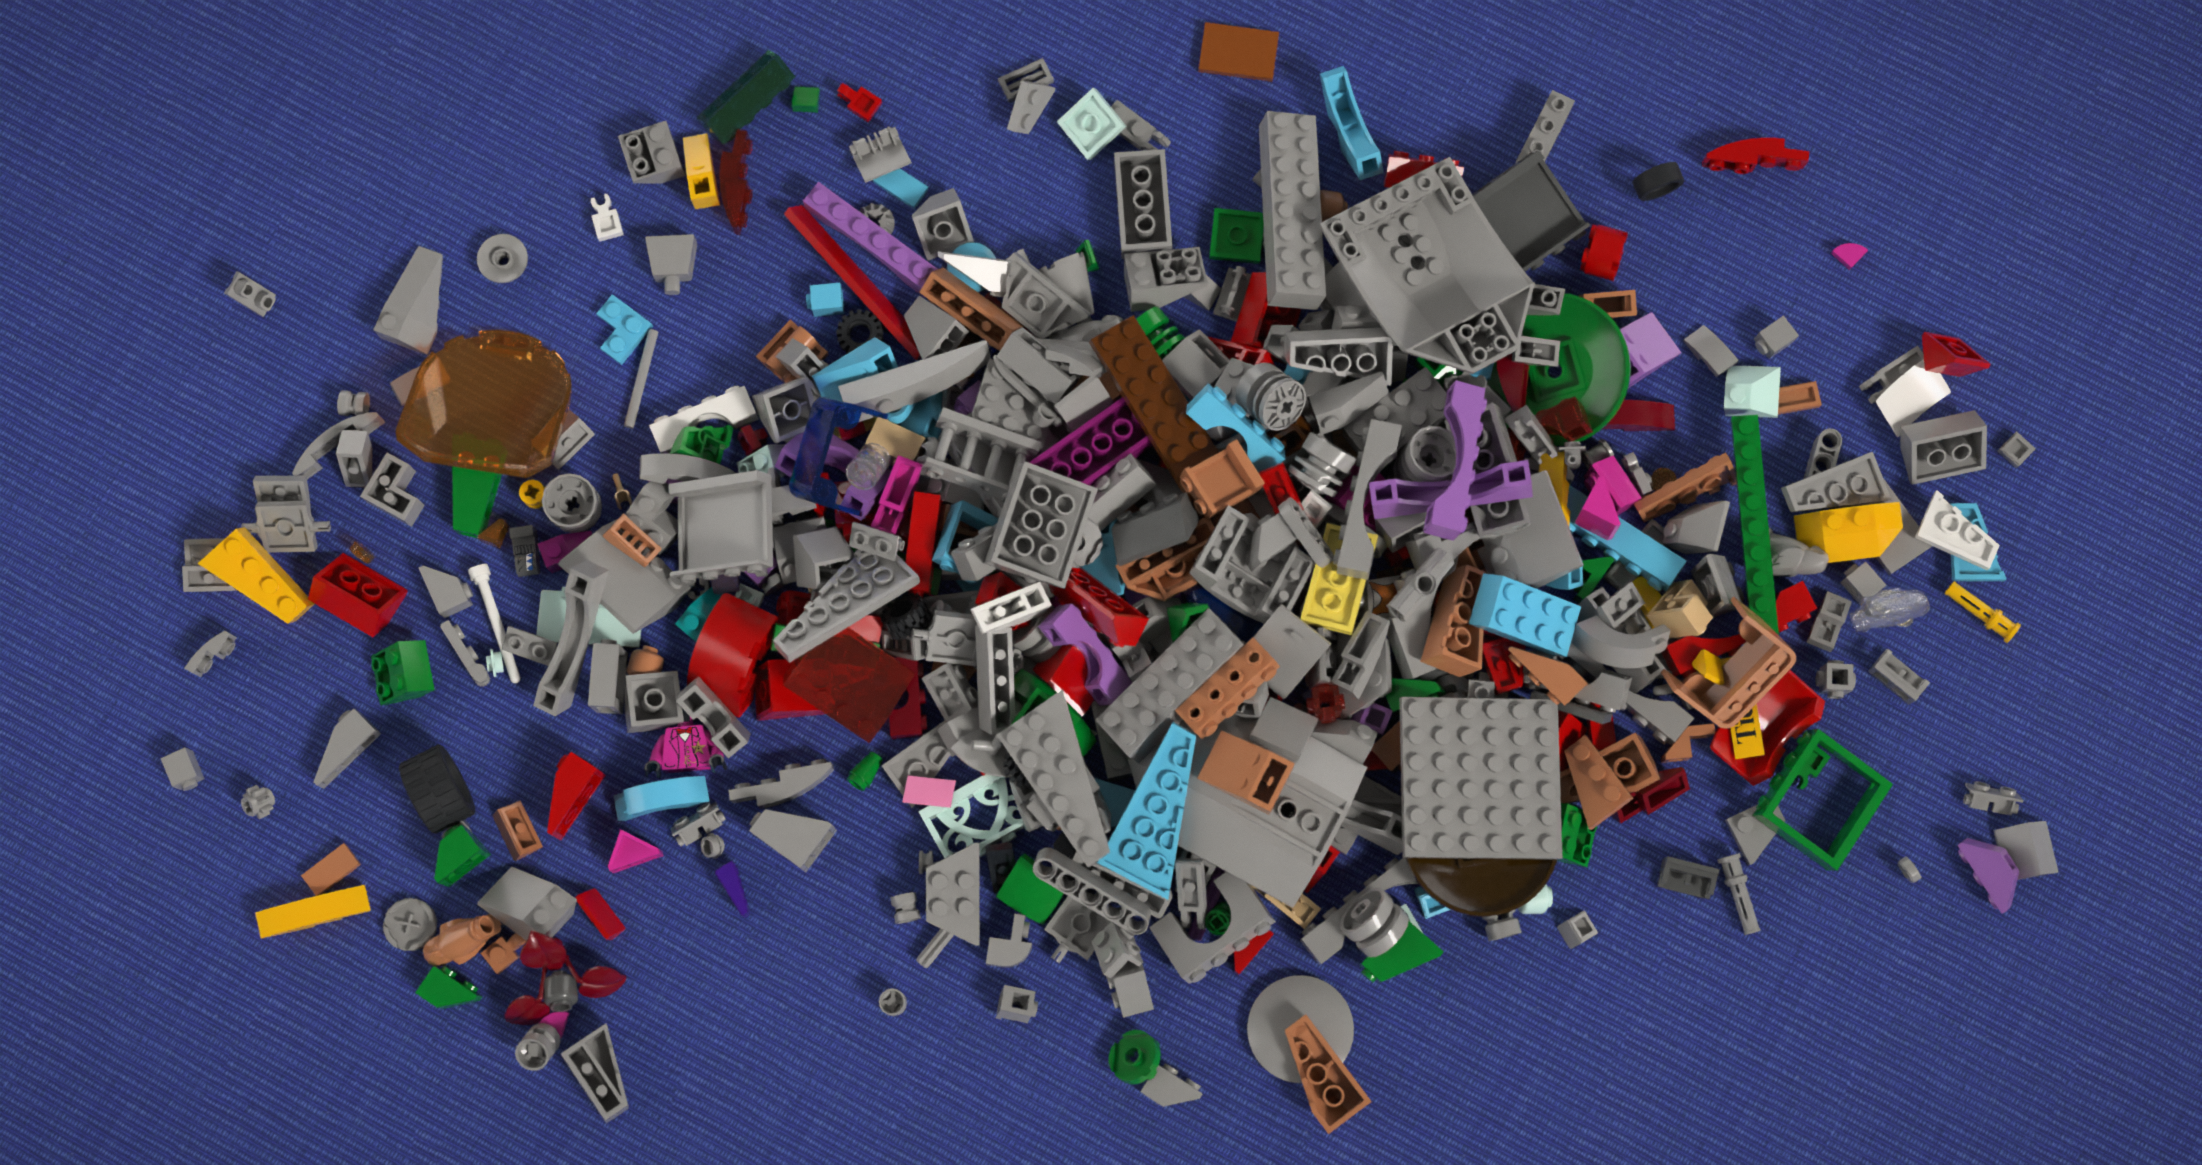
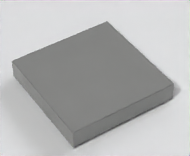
(1283, 729)

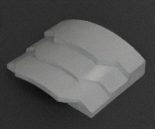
(1226, 574)

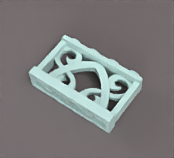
(960, 799)

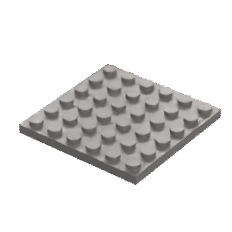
(1480, 778)

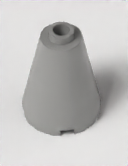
(1072, 277)

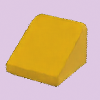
(1709, 666)

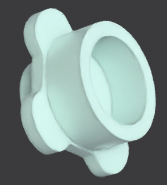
(494, 662)

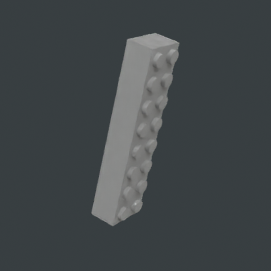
(1292, 211)

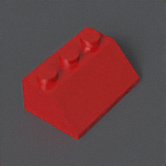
(1257, 317)
(356, 594)

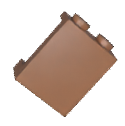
(1221, 480)

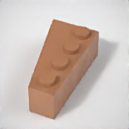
(1451, 640)

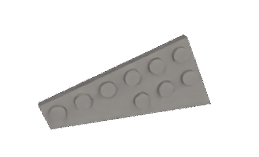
(845, 599)
(1053, 763)

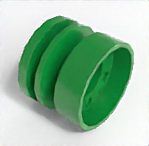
(1153, 324)

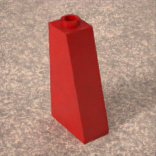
(923, 539)

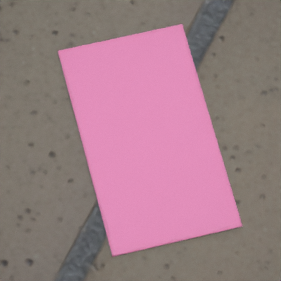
(929, 791)

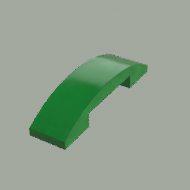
(1026, 684)

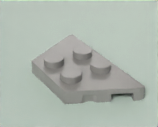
(1039, 301)
(1378, 684)
(954, 894)

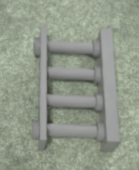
(977, 432)

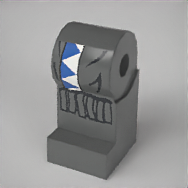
(525, 550)

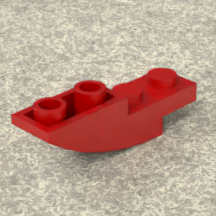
(1746, 154)

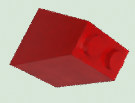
(1069, 672)
(773, 698)

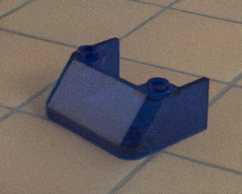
(815, 443)

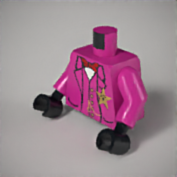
(685, 750)

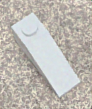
(984, 271)
(1011, 609)

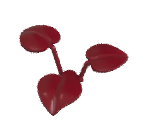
(551, 954)

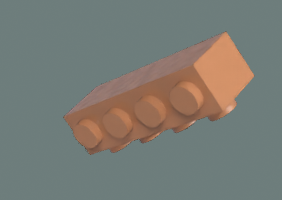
(969, 308)
(1228, 688)

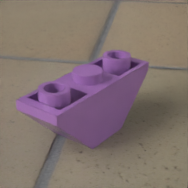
(1992, 869)

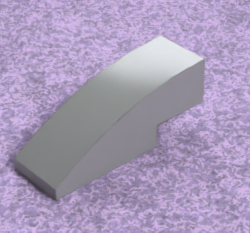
(1361, 655)

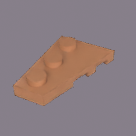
(1595, 782)

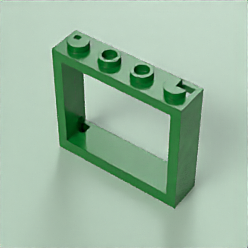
(1855, 823)

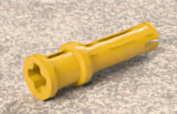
(1955, 591)

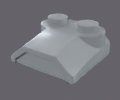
(1500, 518)

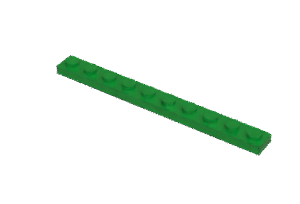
(1754, 518)

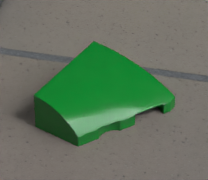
(703, 442)

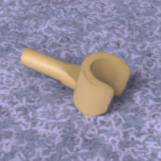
(621, 494)

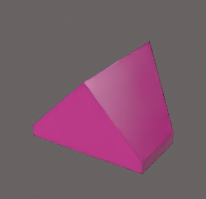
(630, 852)

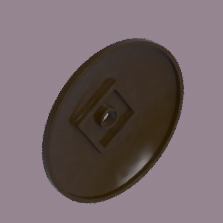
(1481, 885)

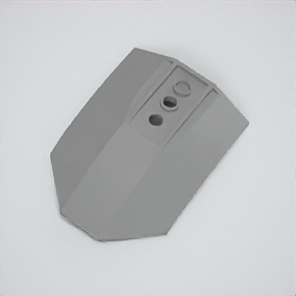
(1468, 296)
(1258, 847)

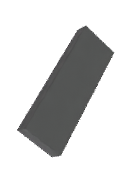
(1585, 711)

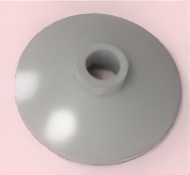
(496, 249)

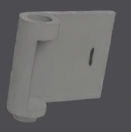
(1292, 646)

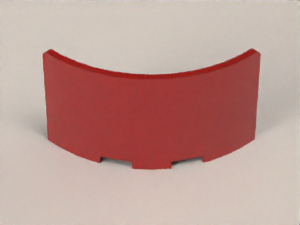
(729, 649)
(1782, 713)

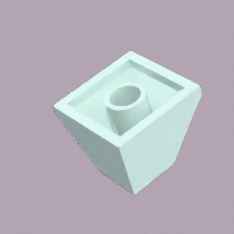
(1752, 391)

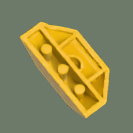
(1851, 531)

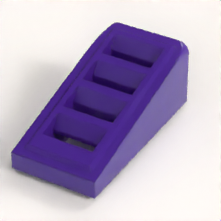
(731, 881)

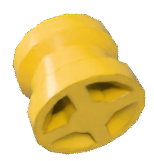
(535, 499)

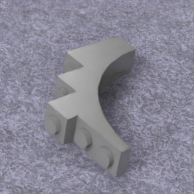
(1410, 636)

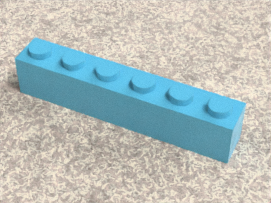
(1630, 547)

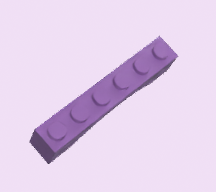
(850, 222)
(1463, 412)
(1404, 497)

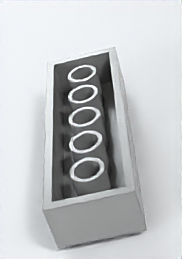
(1148, 706)

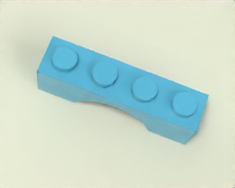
(1212, 409)

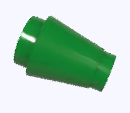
(865, 771)

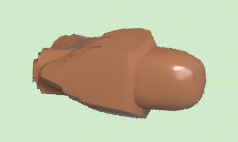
(460, 939)

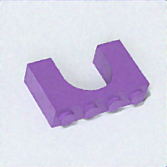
(838, 456)

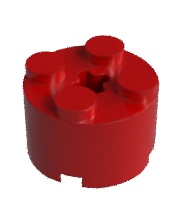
(1603, 252)

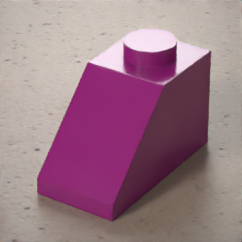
(560, 546)

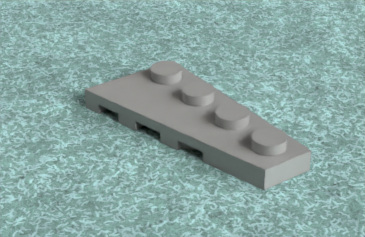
(1842, 485)

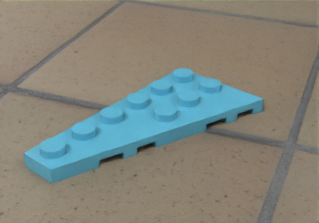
(1149, 829)

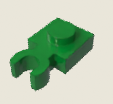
(1812, 767)

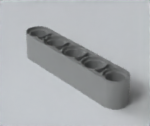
(1097, 902)

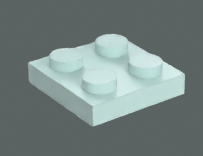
(1091, 124)

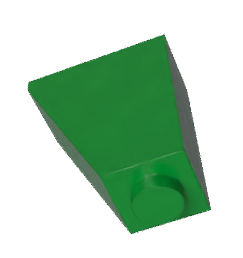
(1407, 953)

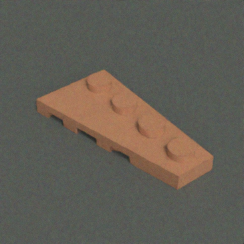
(1687, 488)

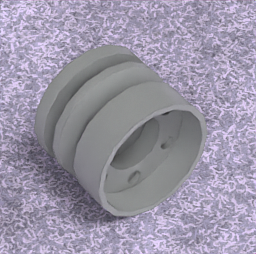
(1271, 396)
(1428, 456)
(1322, 465)
(566, 490)

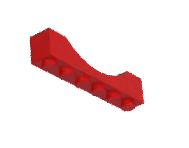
(1791, 605)

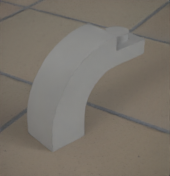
(1617, 648)

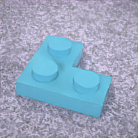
(628, 326)

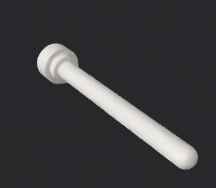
(480, 576)

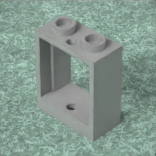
(607, 677)

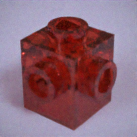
(1325, 694)

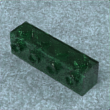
(746, 97)

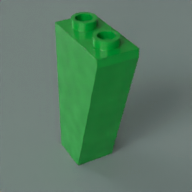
(473, 499)

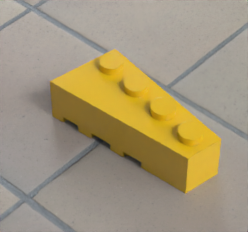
(255, 573)

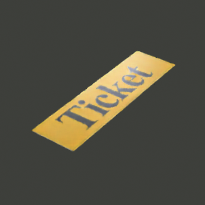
(1747, 733)

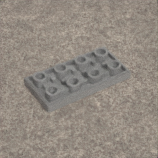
(1905, 545)

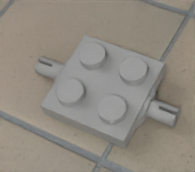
(286, 526)
(949, 638)
(1075, 929)

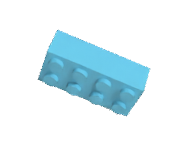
(1524, 614)

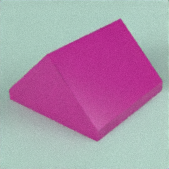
(1599, 512)

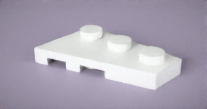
(1951, 532)

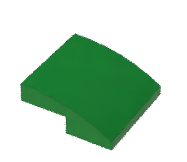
(1028, 893)

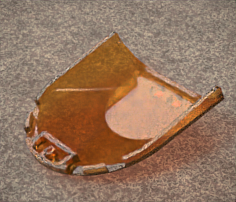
(488, 404)

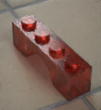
(1564, 419)

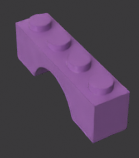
(1105, 676)

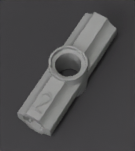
(1430, 573)

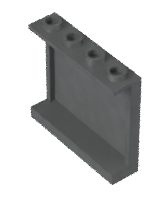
(1530, 211)

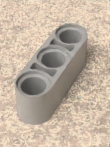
(1822, 453)

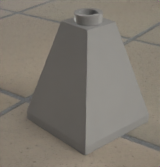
(785, 408)

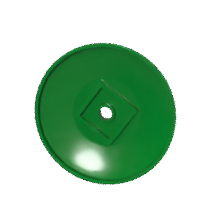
(1591, 360)

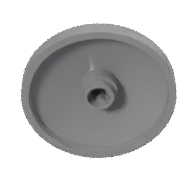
(1282, 1006)

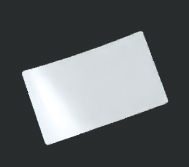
(1911, 396)

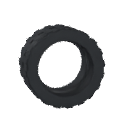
(437, 789)

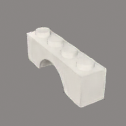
(731, 407)

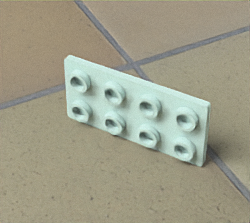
(606, 626)

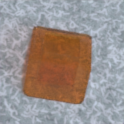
(494, 534)

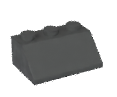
(1154, 528)

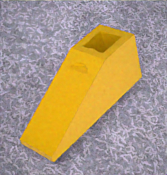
(700, 171)

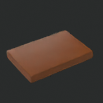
(1238, 52)

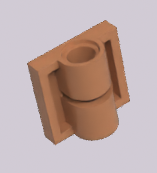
(768, 354)

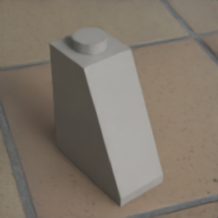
(933, 329)

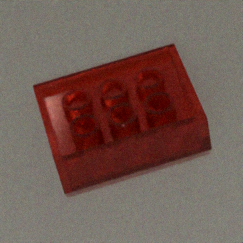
(850, 682)

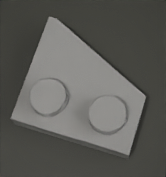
(1029, 105)

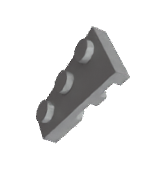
(919, 759)

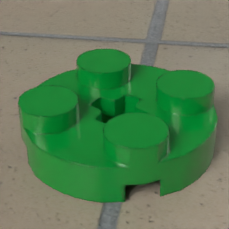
(1144, 1067)

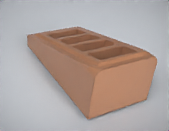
(626, 547)

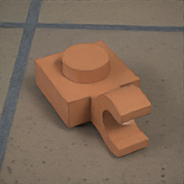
(502, 952)

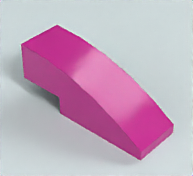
(897, 496)

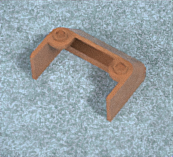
(1746, 674)

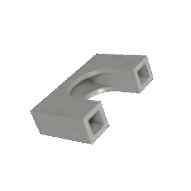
(1194, 959)

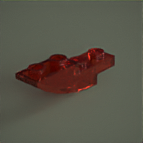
(734, 189)

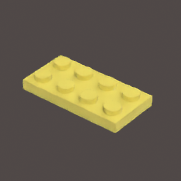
(1333, 597)

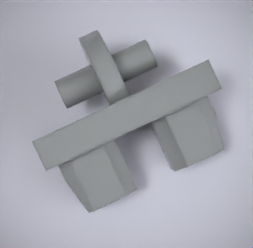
(250, 294)

